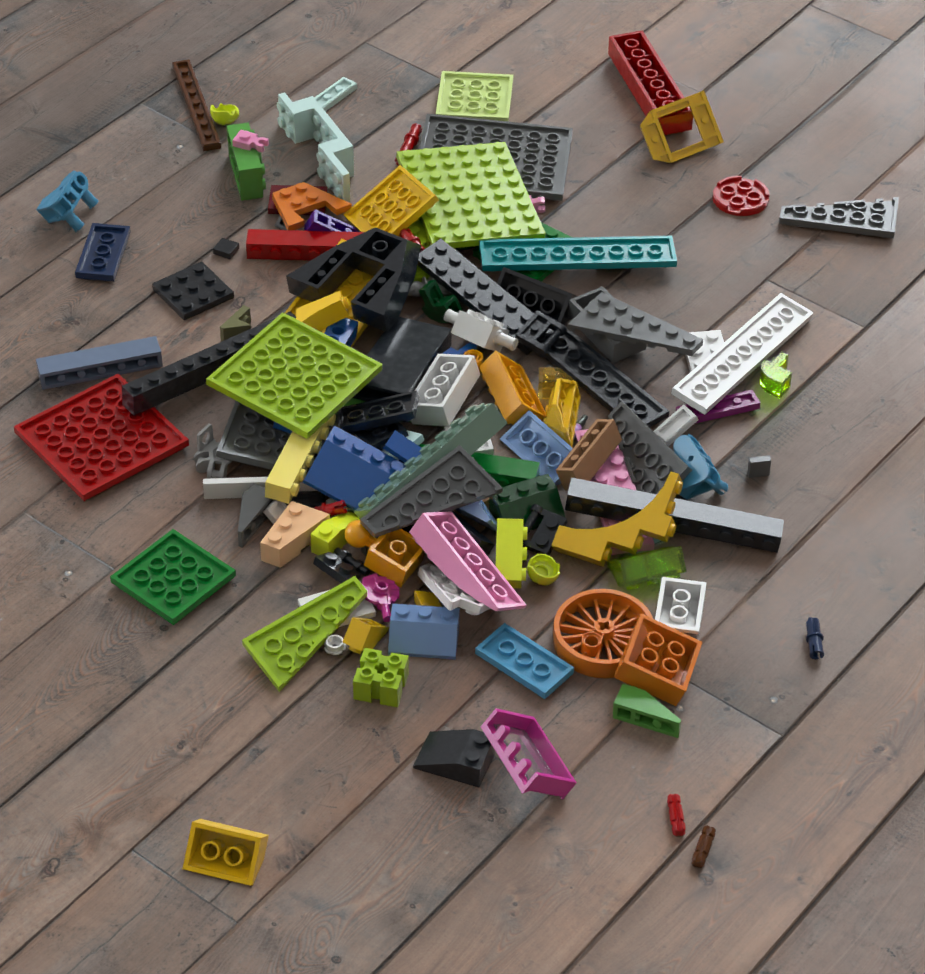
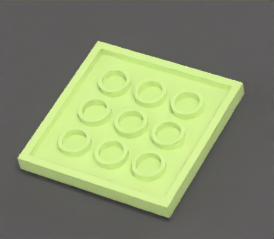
(475, 95)

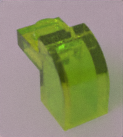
(774, 375)

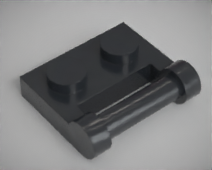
(535, 329)
(544, 535)

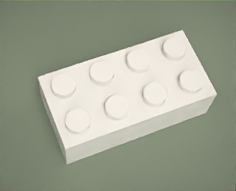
(445, 388)

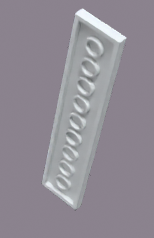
(741, 353)

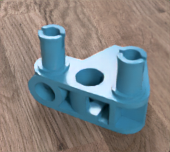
(61, 202)
(703, 474)

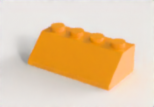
(510, 388)

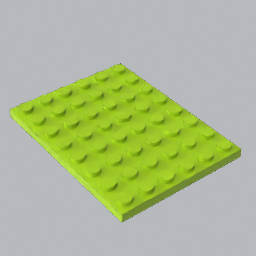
(476, 192)

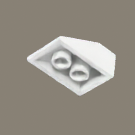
(681, 604)

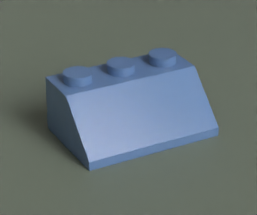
(424, 631)

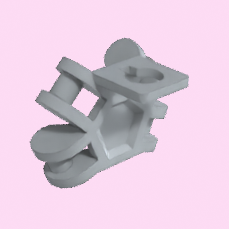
(206, 455)

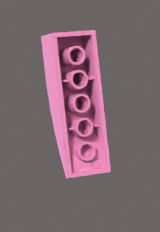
(464, 561)

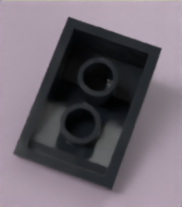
(456, 755)

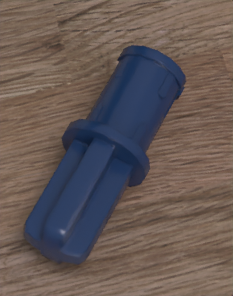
(814, 638)

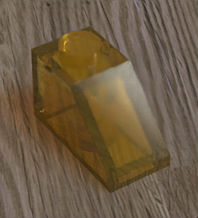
(546, 380)

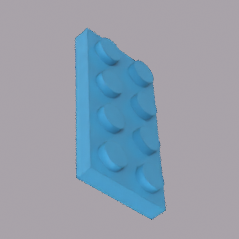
(524, 660)

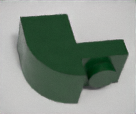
(436, 303)

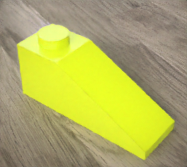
(331, 533)

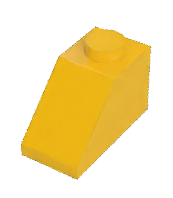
(364, 634)

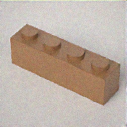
(590, 452)

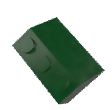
(519, 497)

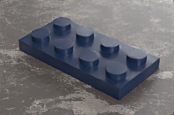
(102, 252)

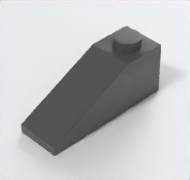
(251, 512)

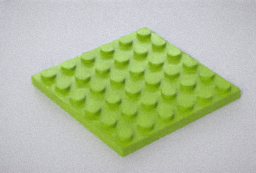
(294, 375)

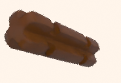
(703, 846)

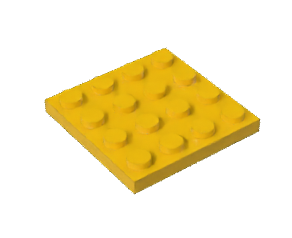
(392, 204)

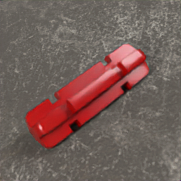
(676, 814)

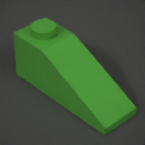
(642, 709)

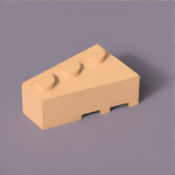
(290, 533)

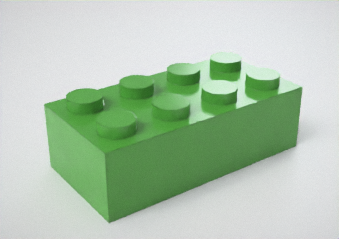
(246, 165)

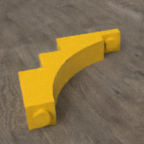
(324, 311)

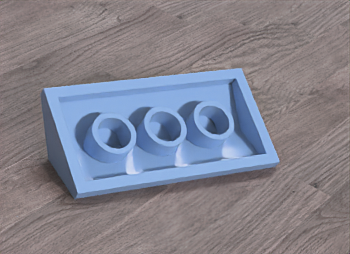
(537, 442)

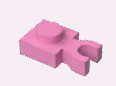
(248, 140)

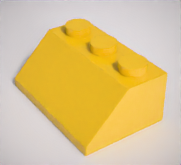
(225, 851)

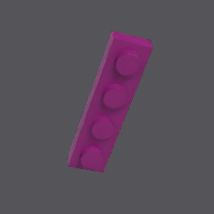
(728, 406)

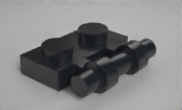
(341, 565)

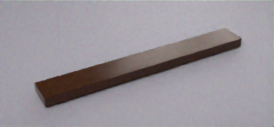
(196, 105)

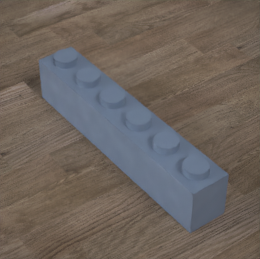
(99, 362)

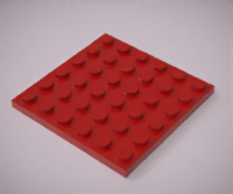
(97, 441)

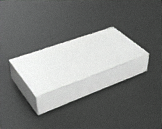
(676, 425)

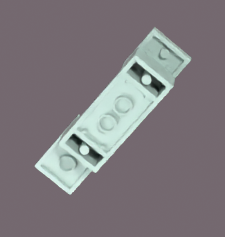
(335, 154)

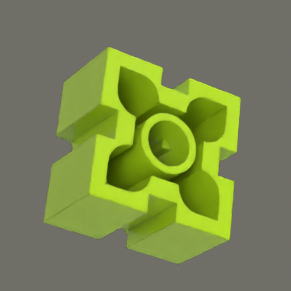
(380, 677)

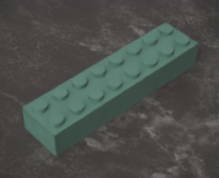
(469, 432)

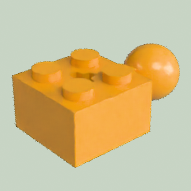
(389, 555)

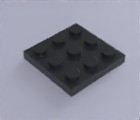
(193, 290)

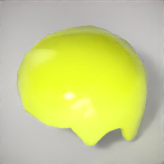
(224, 114)
(543, 569)

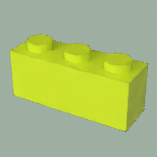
(511, 550)

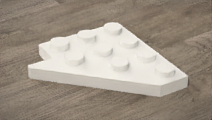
(449, 592)

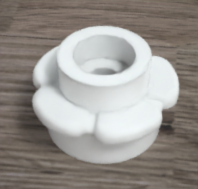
(334, 645)

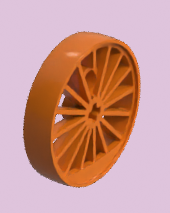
(598, 633)

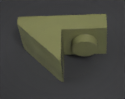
(236, 324)

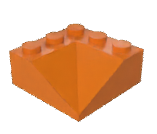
(658, 660)

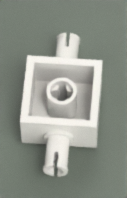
(480, 330)

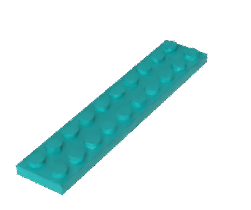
(577, 253)

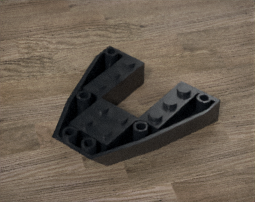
(375, 252)

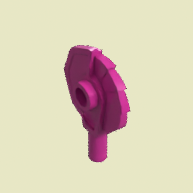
(381, 593)

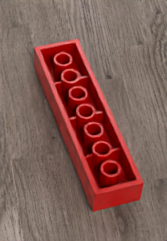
(648, 79)

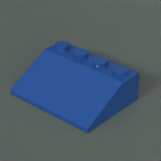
(349, 468)

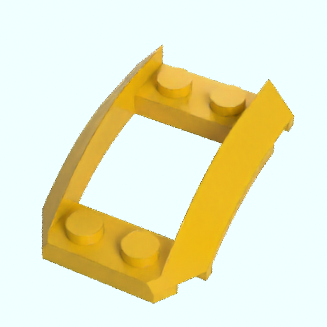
(703, 118)

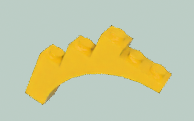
(651, 521)

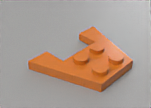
(304, 199)

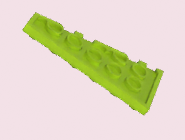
(294, 638)

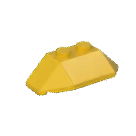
(563, 409)

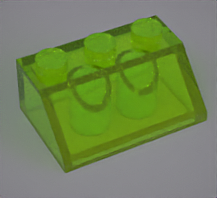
(648, 567)

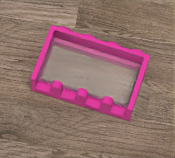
(527, 753)

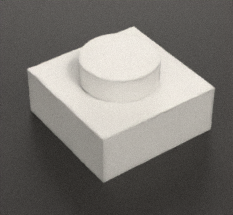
(274, 510)

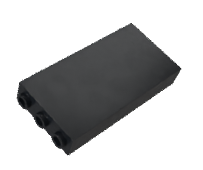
(405, 357)

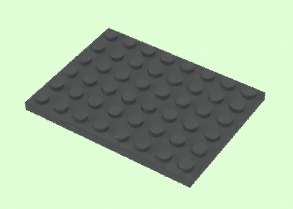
(537, 150)

